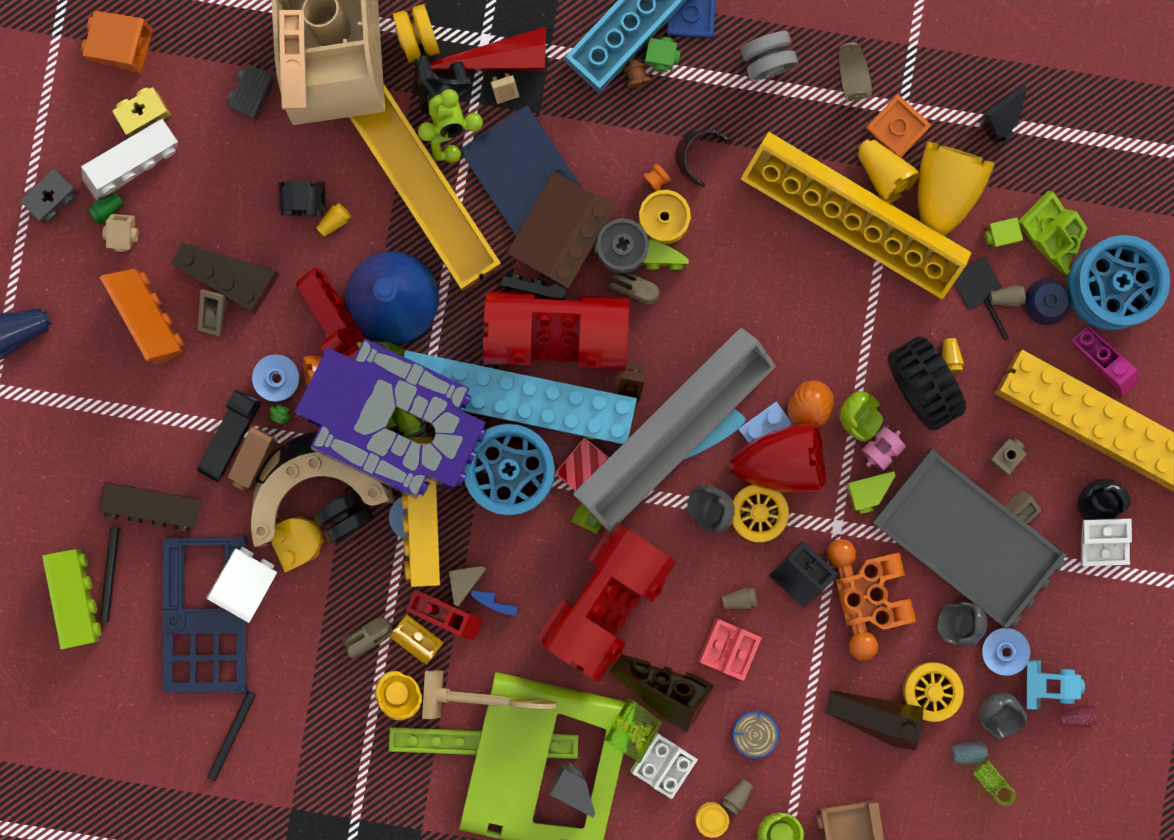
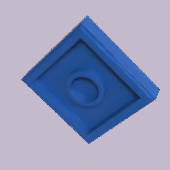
(693, 20)

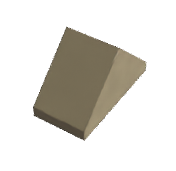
(463, 581)

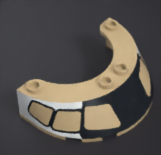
(291, 465)

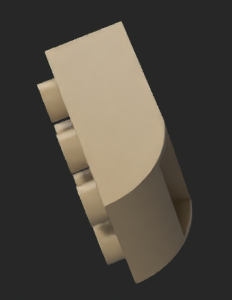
(340, 58)

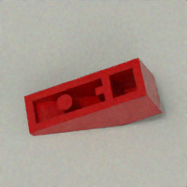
(444, 615)

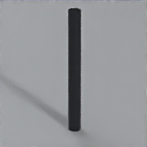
(109, 574)
(231, 736)

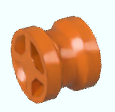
(656, 177)

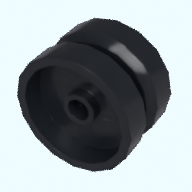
(344, 517)

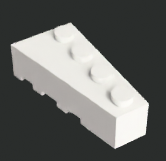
(128, 160)

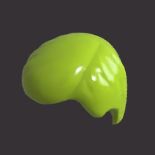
(860, 416)
(780, 827)

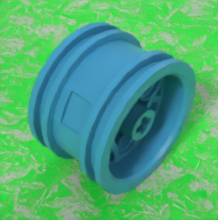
(1118, 283)
(521, 476)

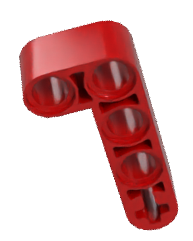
(329, 311)

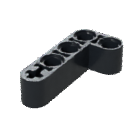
(229, 435)

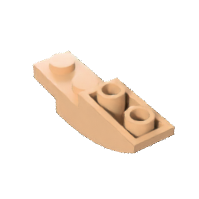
(292, 59)

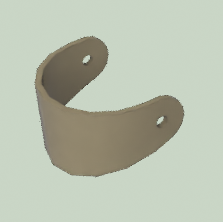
(854, 72)

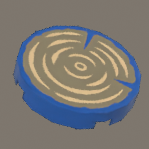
(755, 734)

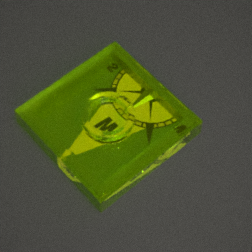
(633, 730)

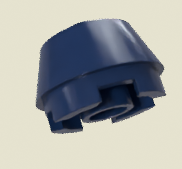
(1047, 302)

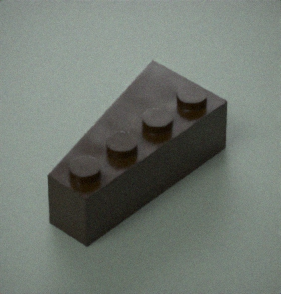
(234, 278)
(149, 505)

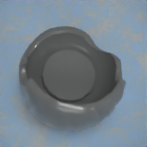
(711, 508)
(961, 624)
(1001, 715)

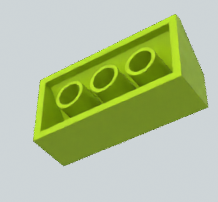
(71, 598)

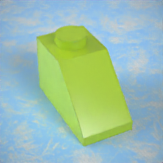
(869, 491)

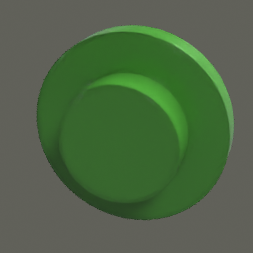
(280, 414)

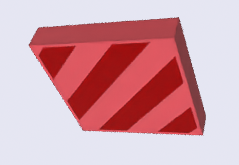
(581, 464)

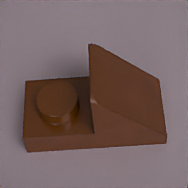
(632, 381)

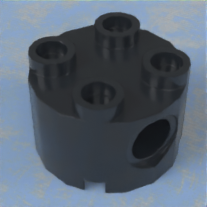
(302, 197)

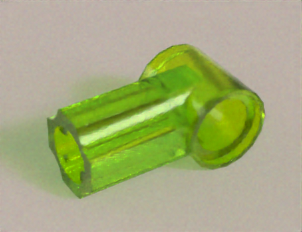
(993, 782)

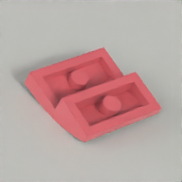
(729, 649)

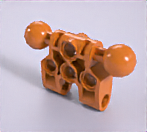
(864, 644)

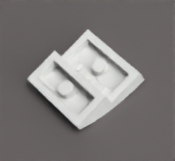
(1106, 542)

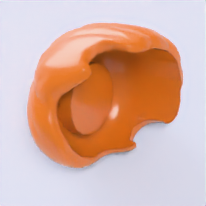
(810, 403)

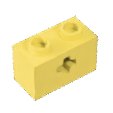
(153, 111)

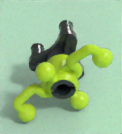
(441, 100)

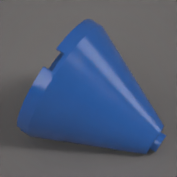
(392, 297)

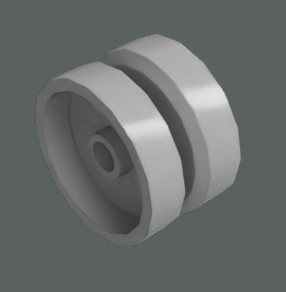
(769, 55)

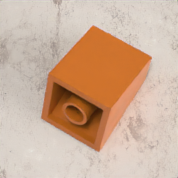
(117, 41)

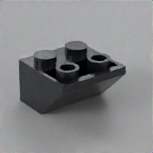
(803, 574)

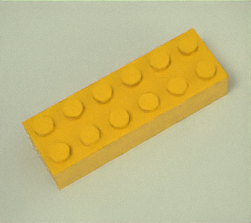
(422, 533)

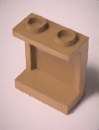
(851, 821)

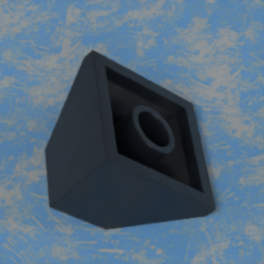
(1004, 116)

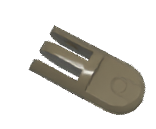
(635, 288)
(367, 637)

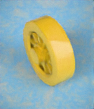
(759, 513)
(933, 690)

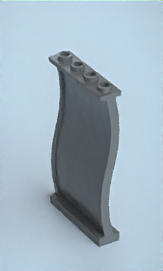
(969, 539)

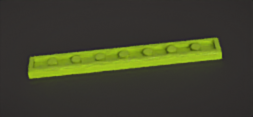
(465, 742)

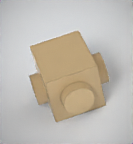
(120, 232)

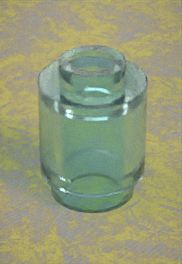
(969, 753)

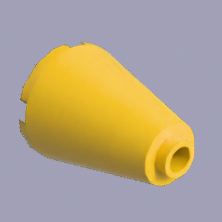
(886, 170)

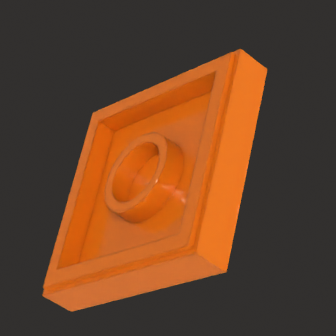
(898, 126)

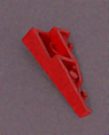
(515, 53)

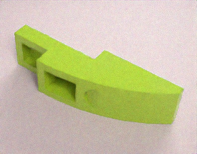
(660, 255)

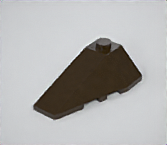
(670, 694)
(883, 719)

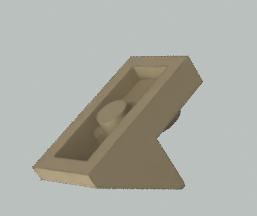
(211, 312)

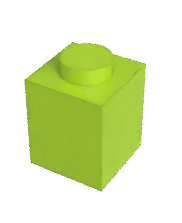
(1003, 233)

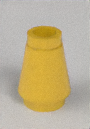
(334, 219)
(952, 355)

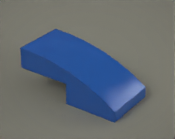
(488, 600)

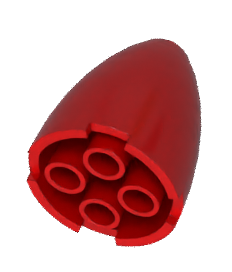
(783, 460)

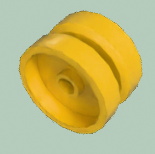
(415, 33)
(664, 203)

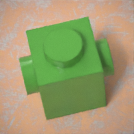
(662, 54)

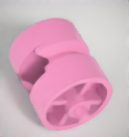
(883, 448)

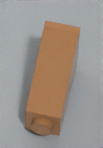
(251, 458)

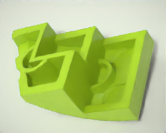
(1054, 230)

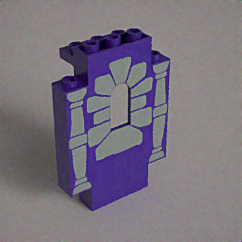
(356, 401)

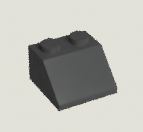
(571, 788)

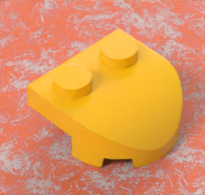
(297, 542)

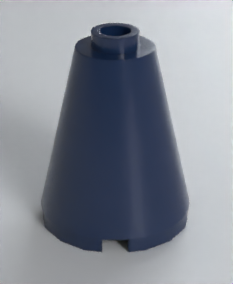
(21, 328)

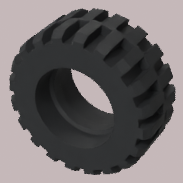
(927, 383)

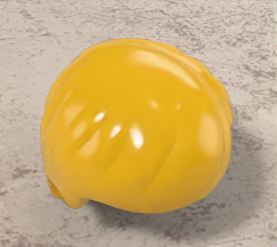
(398, 695)

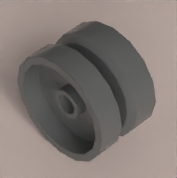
(619, 232)

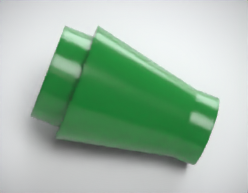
(104, 208)

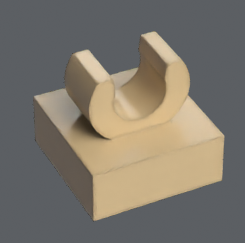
(505, 88)

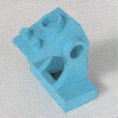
(1071, 685)

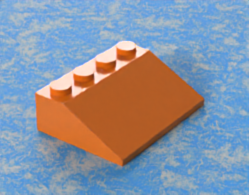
(143, 315)

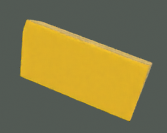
(416, 639)

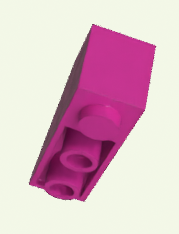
(1106, 361)

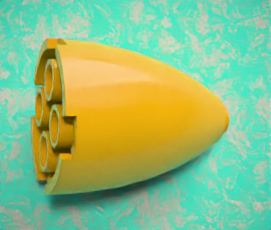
(949, 186)

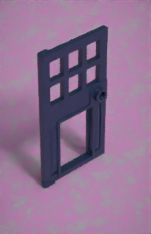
(198, 621)

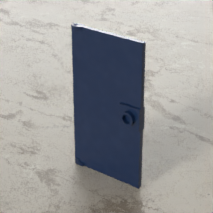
(515, 165)

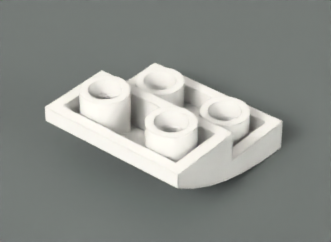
(664, 766)

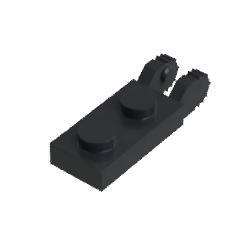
(535, 286)

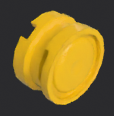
(712, 819)

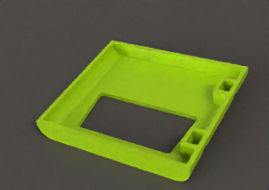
(514, 757)

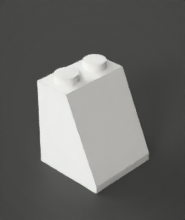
(242, 584)

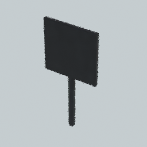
(975, 285)

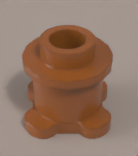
(636, 74)

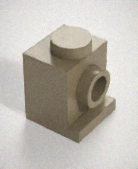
(1000, 459)

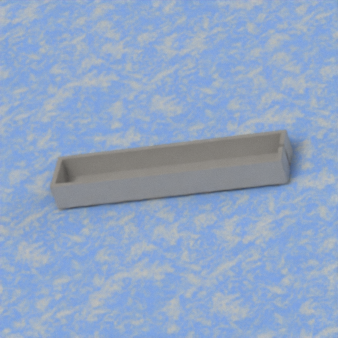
(675, 429)

